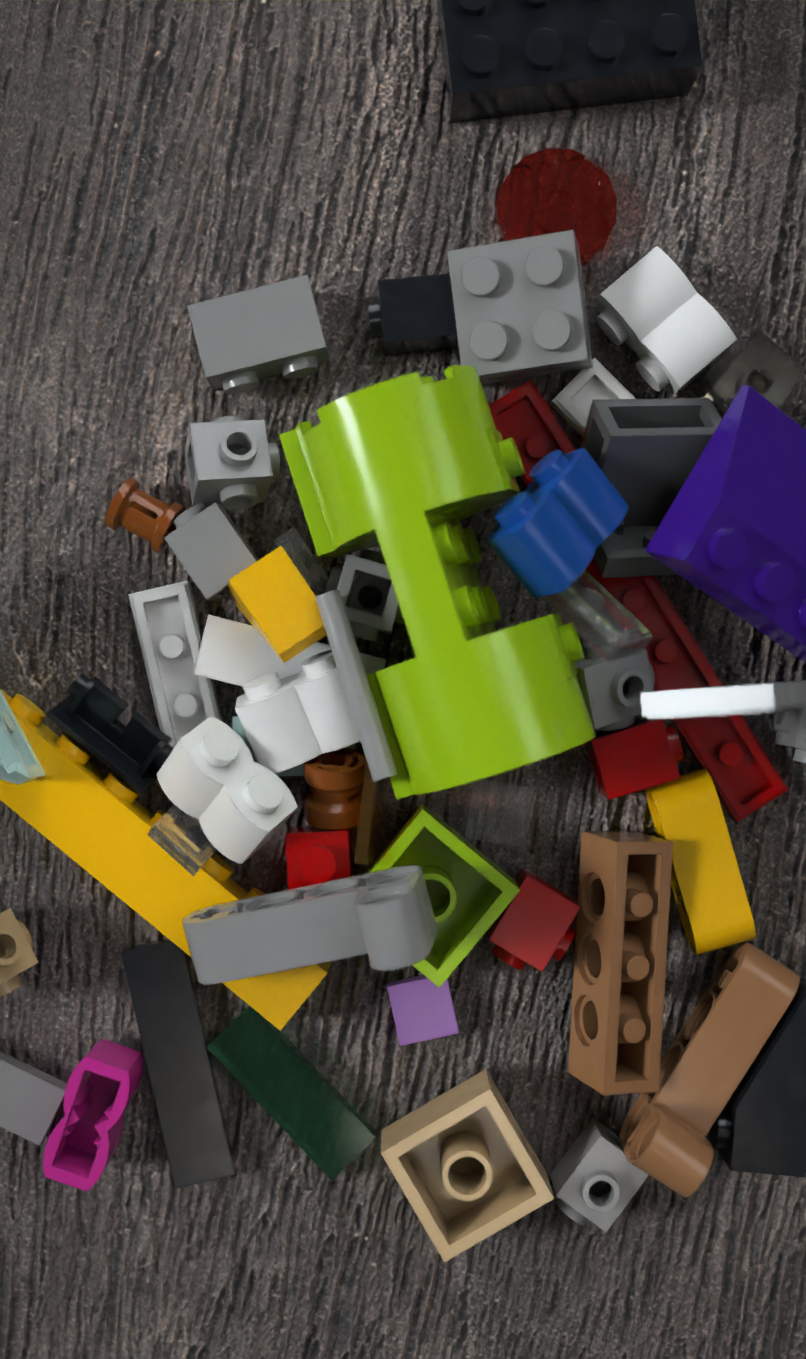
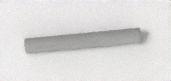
(356, 685)

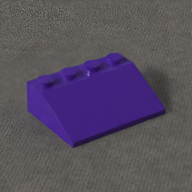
(743, 520)

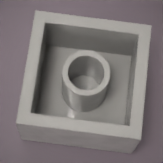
(521, 307)

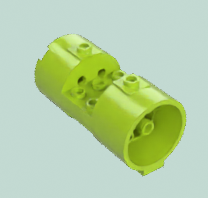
(400, 474)

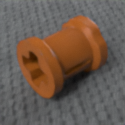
(142, 515)

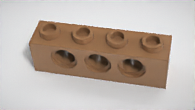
(620, 961)

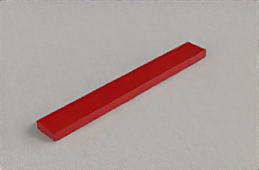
(718, 743)

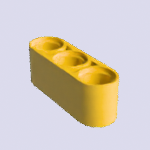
(703, 862)

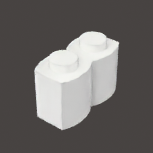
(663, 322)
(297, 715)
(222, 786)

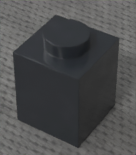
(414, 314)

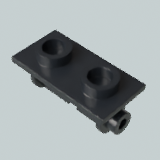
(92, 720)

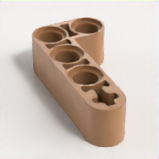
(704, 1067)

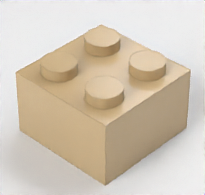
(465, 1165)

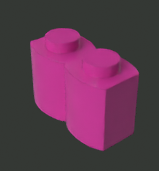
(93, 1114)

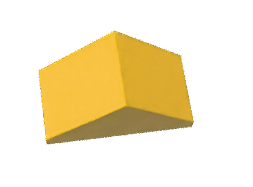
(278, 604)

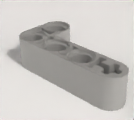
(314, 924)

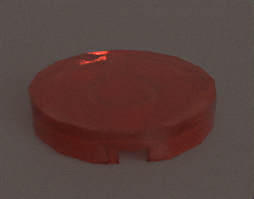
(555, 194)

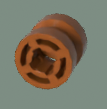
(334, 789)

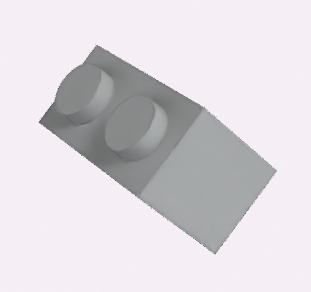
(259, 335)

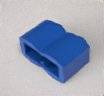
(557, 522)

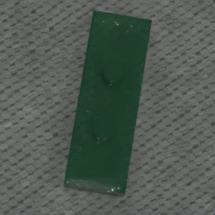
(292, 1091)

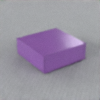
(421, 1009)

